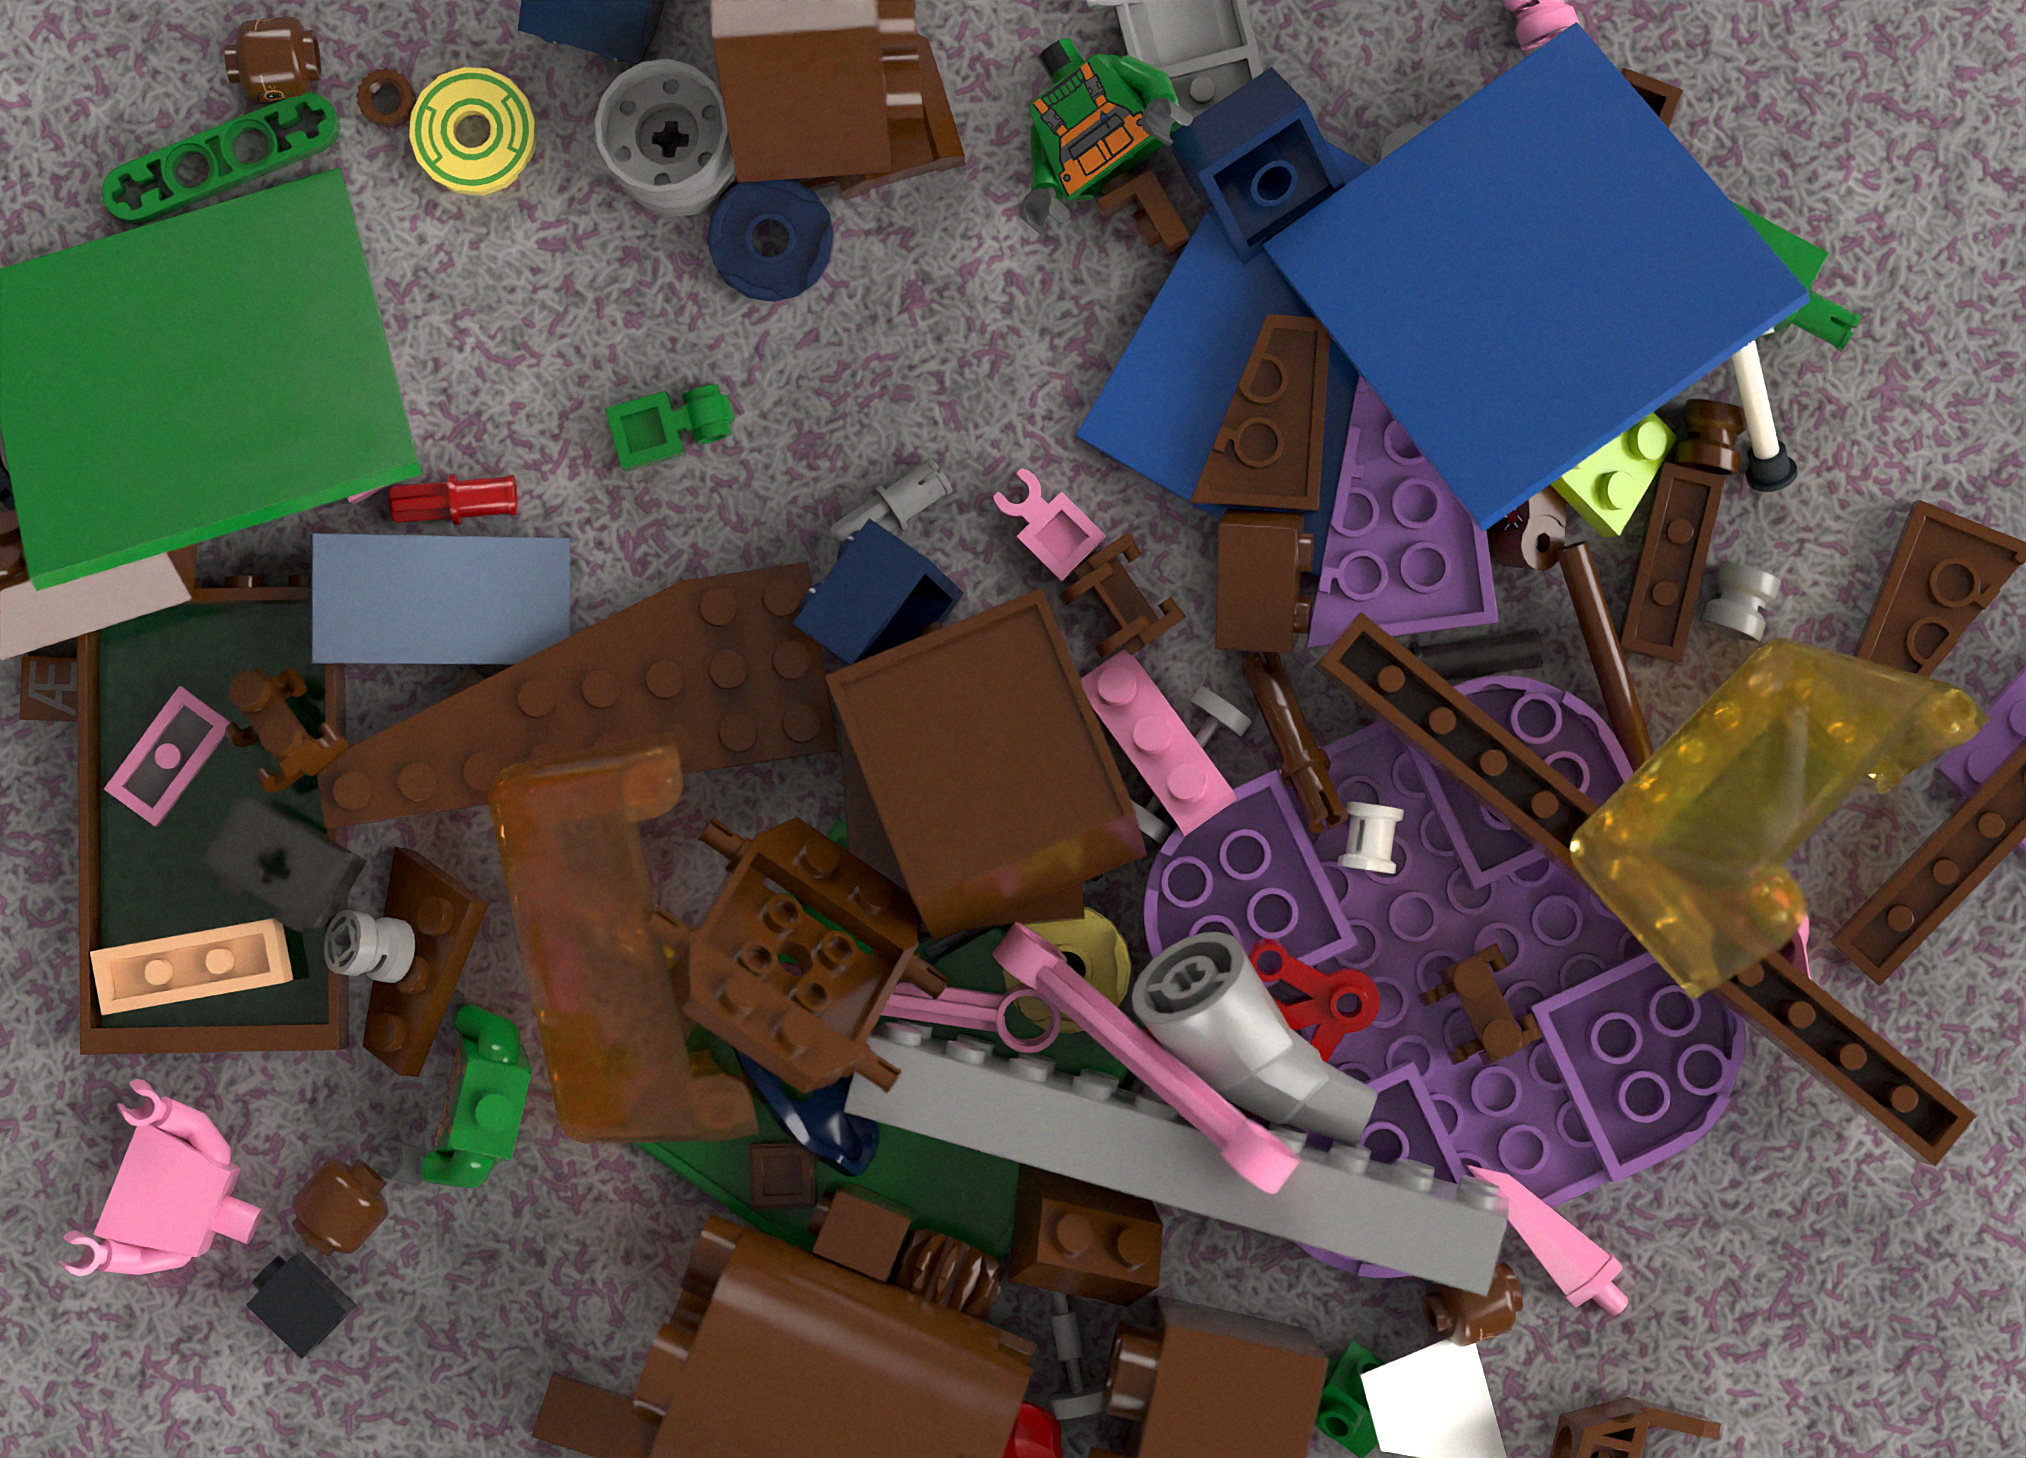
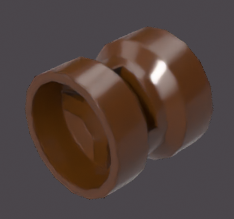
(1711, 437)

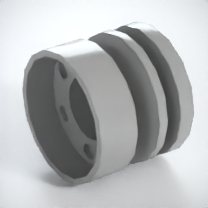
(643, 114)

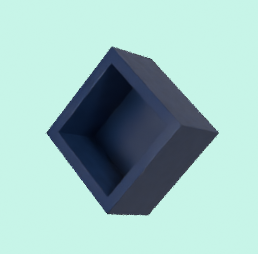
(875, 597)

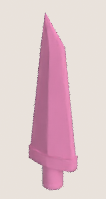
(1567, 1255)

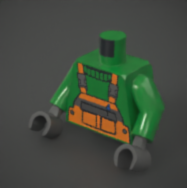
(1093, 126)
(480, 1103)

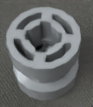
(1742, 594)
(369, 946)

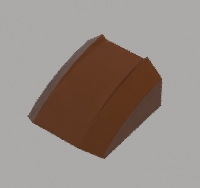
(916, 144)

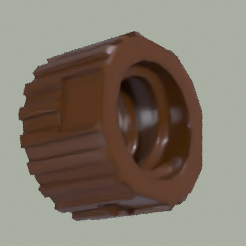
(380, 79)

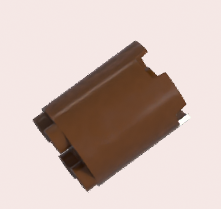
(817, 1362)

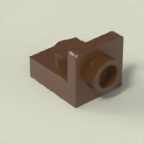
(1156, 216)

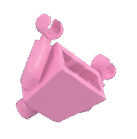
(166, 1194)

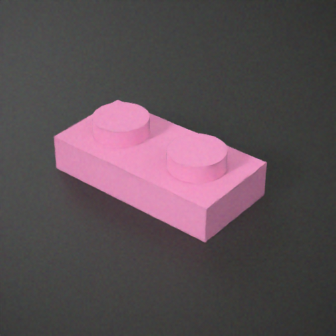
(168, 756)

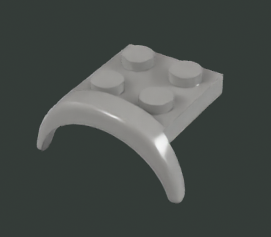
(1198, 43)

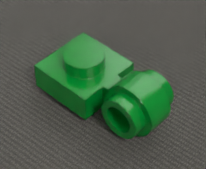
(650, 430)

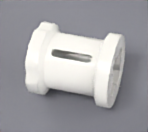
(1370, 837)

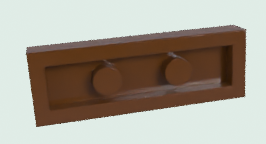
(1671, 562)

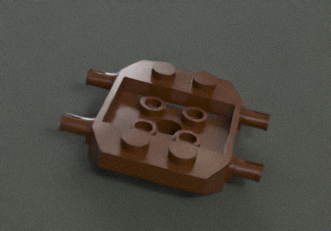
(729, 967)

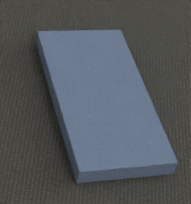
(436, 598)

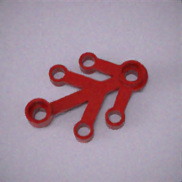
(1322, 1005)

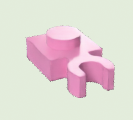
(1056, 532)

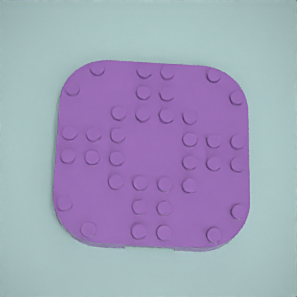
(1624, 1051)

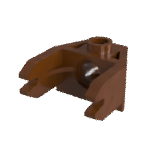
(1621, 1428)

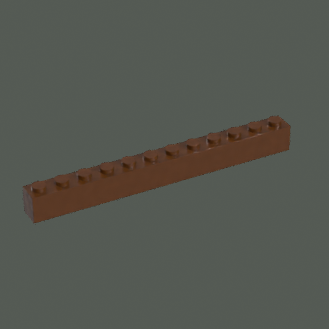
(1548, 813)

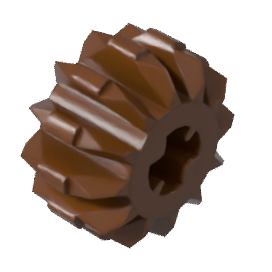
(948, 1272)

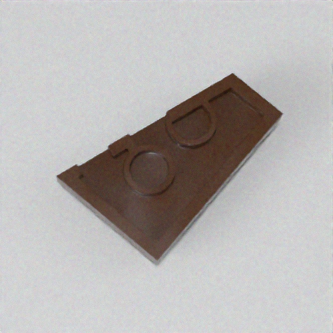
(1274, 424)
(1935, 588)
(444, 925)

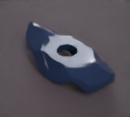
(818, 1124)

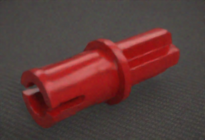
(453, 499)

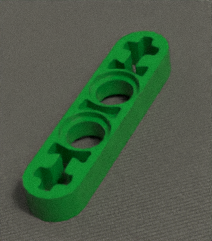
(224, 168)

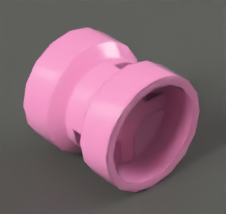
(1540, 20)

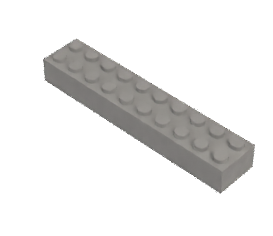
(1150, 1150)

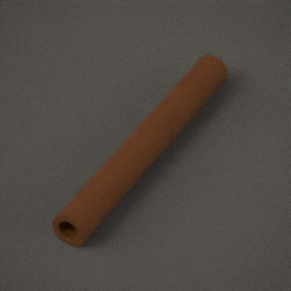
(1605, 653)

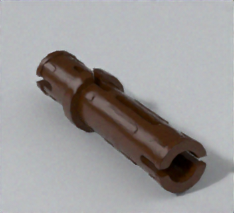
(1303, 763)

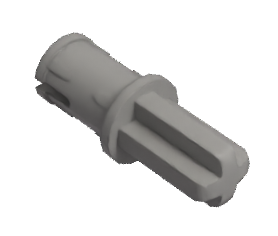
(896, 503)

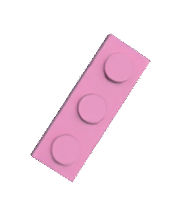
(1157, 741)

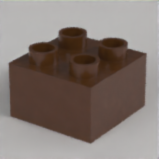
(815, 83)
(1212, 1385)

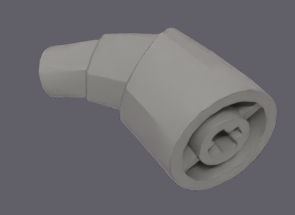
(1226, 1029)

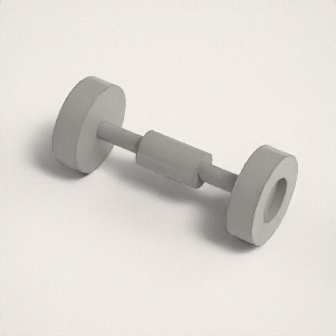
(1219, 713)
(1078, 1400)

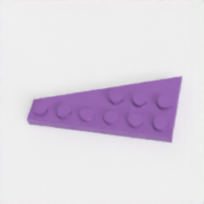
(1397, 539)

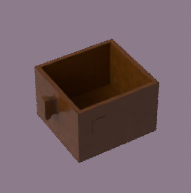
(987, 764)

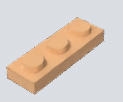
(191, 965)

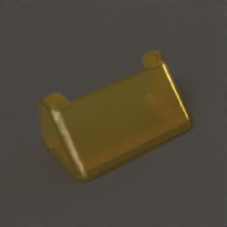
(1712, 816)

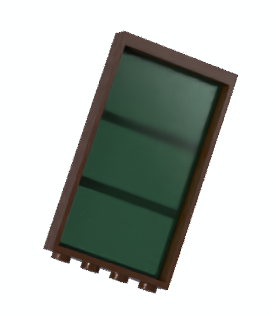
(152, 879)

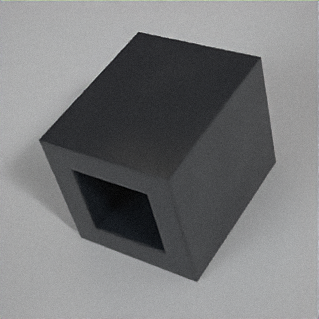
(299, 1302)

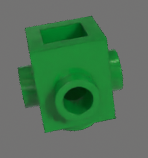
(1343, 1404)

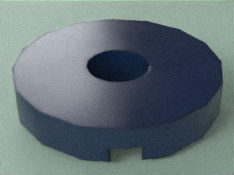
(734, 249)

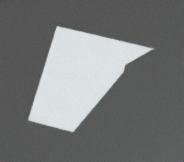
(1434, 1405)

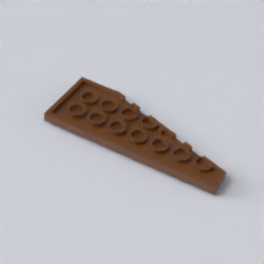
(694, 660)

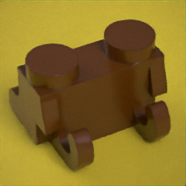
(1122, 599)
(280, 732)
(1483, 1008)

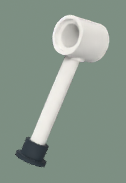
(1768, 459)

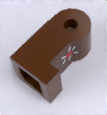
(1515, 535)

